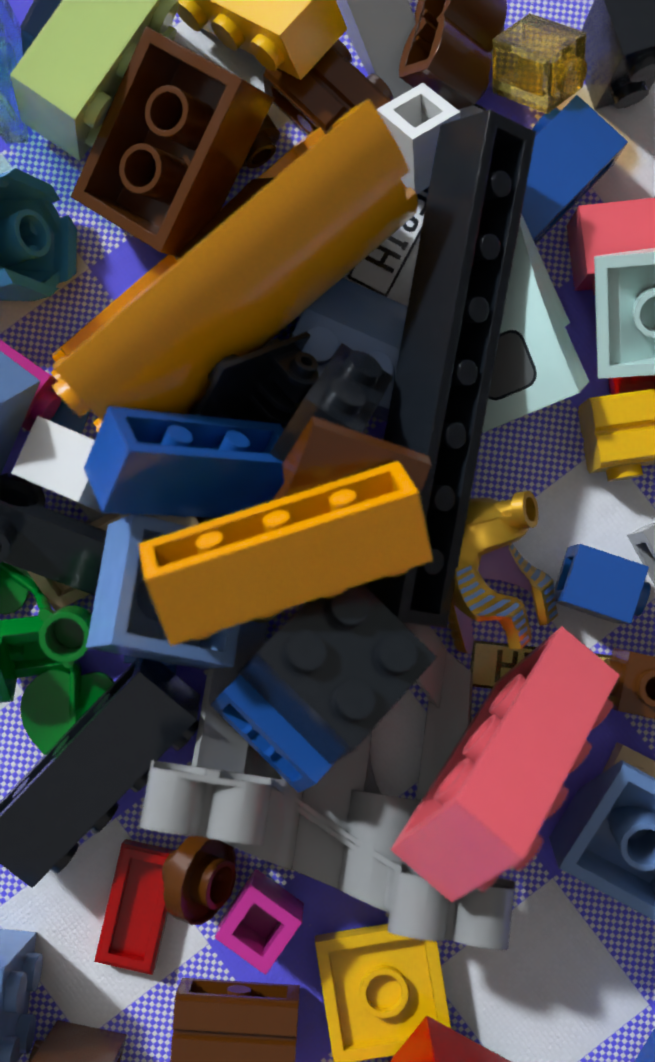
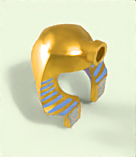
(490, 554)

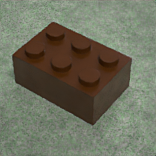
(170, 144)

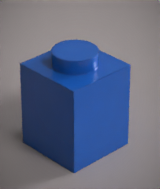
(602, 584)

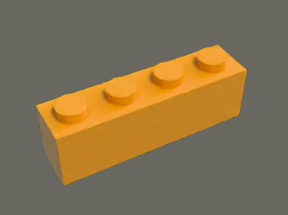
(285, 553)

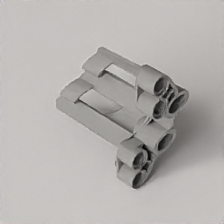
(342, 823)

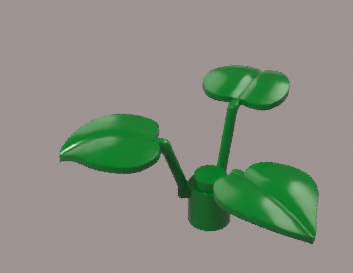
(54, 697)

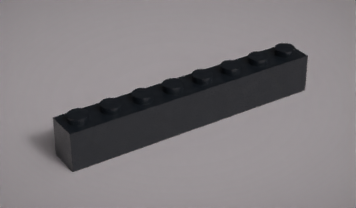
(454, 340)

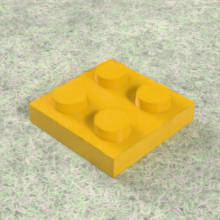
(377, 990)

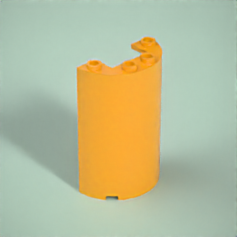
(248, 278)

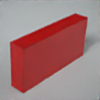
(135, 909)

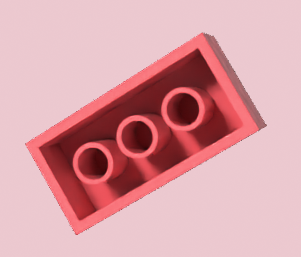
(509, 769)

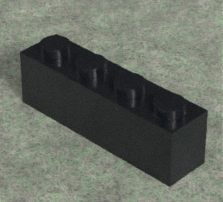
(93, 767)

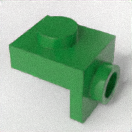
(21, 654)

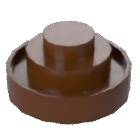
(198, 879)

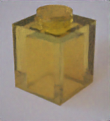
(539, 62)

